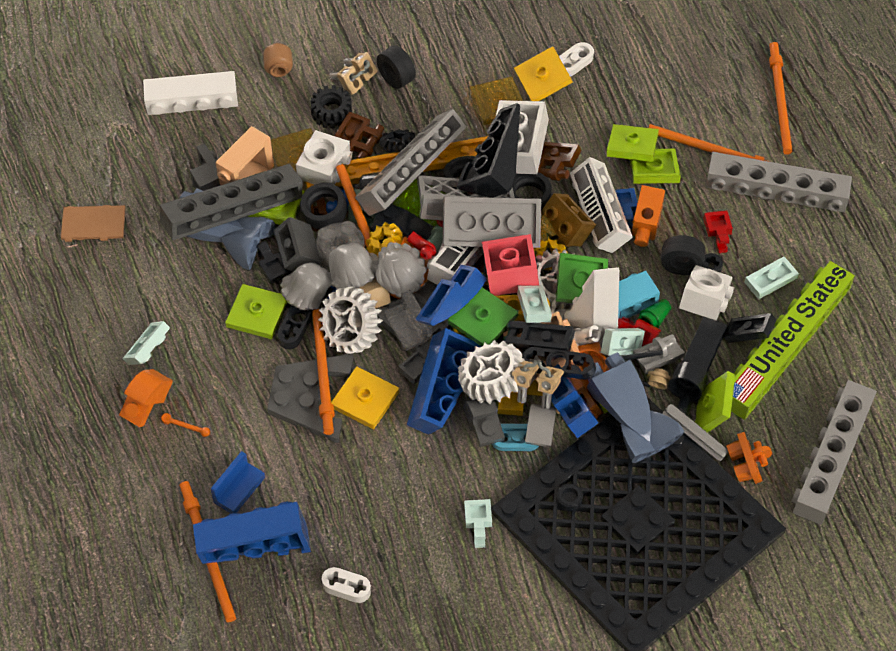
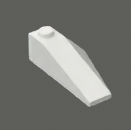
(597, 302)

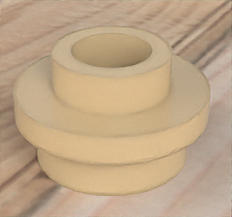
(658, 378)

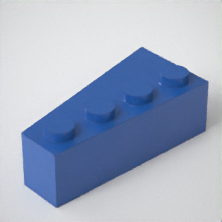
(439, 381)
(252, 534)

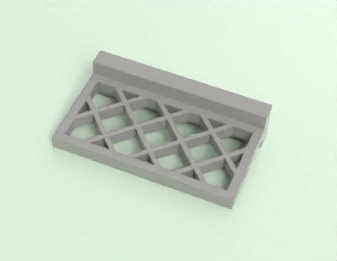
(432, 199)

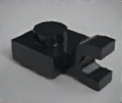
(271, 264)

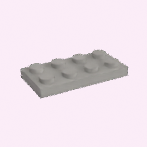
(476, 220)

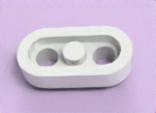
(572, 60)

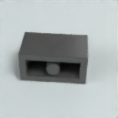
(296, 244)

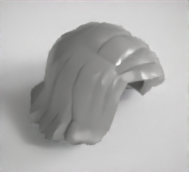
(352, 266)
(400, 268)
(306, 286)

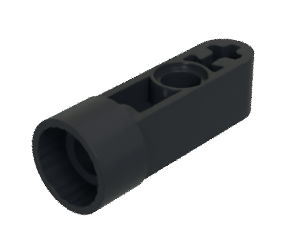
(691, 375)

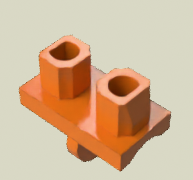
(749, 469)

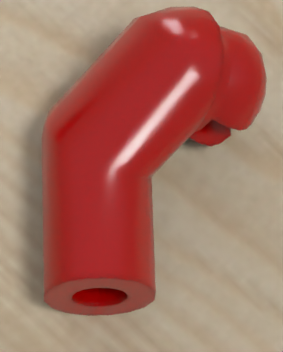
(425, 247)

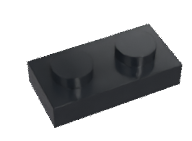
(749, 328)

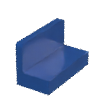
(236, 484)

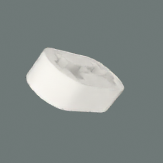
(346, 583)

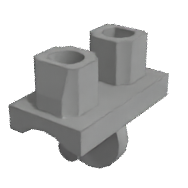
(671, 353)

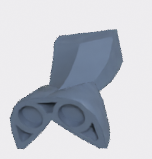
(238, 236)
(625, 399)

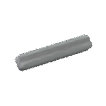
(696, 433)

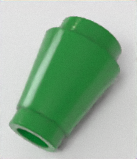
(656, 313)

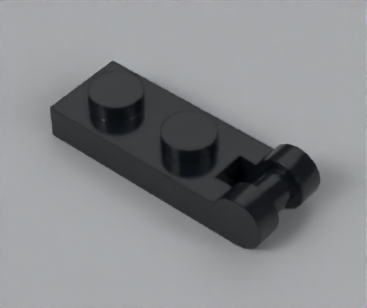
(539, 335)

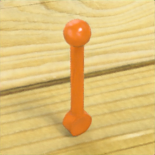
(166, 419)

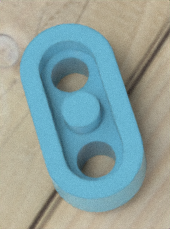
(515, 435)

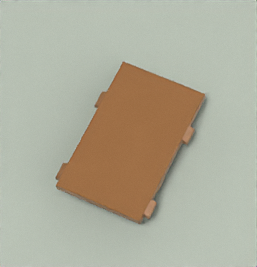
(93, 222)

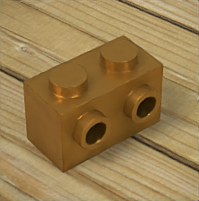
(568, 220)

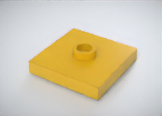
(543, 74)
(365, 397)

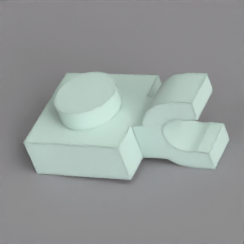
(478, 516)

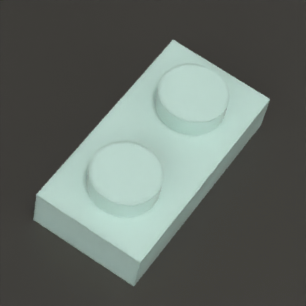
(771, 277)
(534, 304)
(151, 337)
(622, 341)

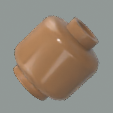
(277, 59)

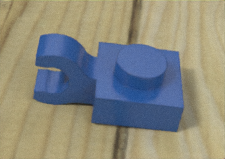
(628, 203)

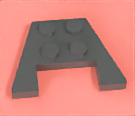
(413, 366)
(297, 393)

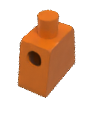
(647, 215)

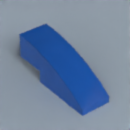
(451, 295)
(573, 407)

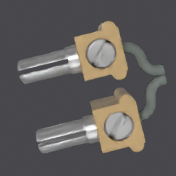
(350, 77)
(548, 380)

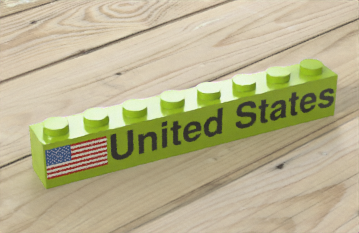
(789, 337)

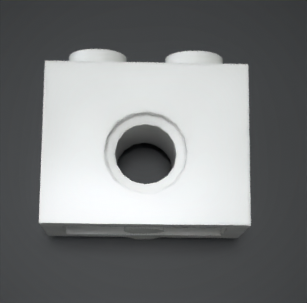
(322, 157)
(707, 292)

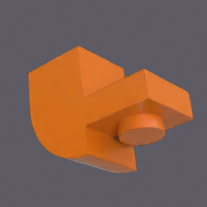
(142, 393)

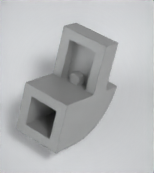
(540, 425)

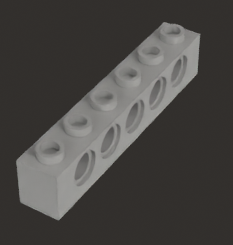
(410, 162)
(779, 182)
(816, 505)

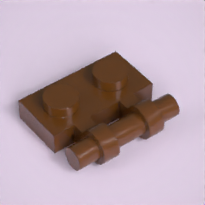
(353, 130)
(558, 156)

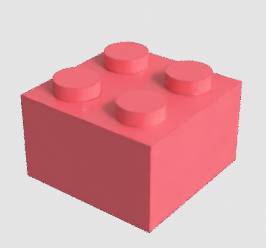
(510, 264)

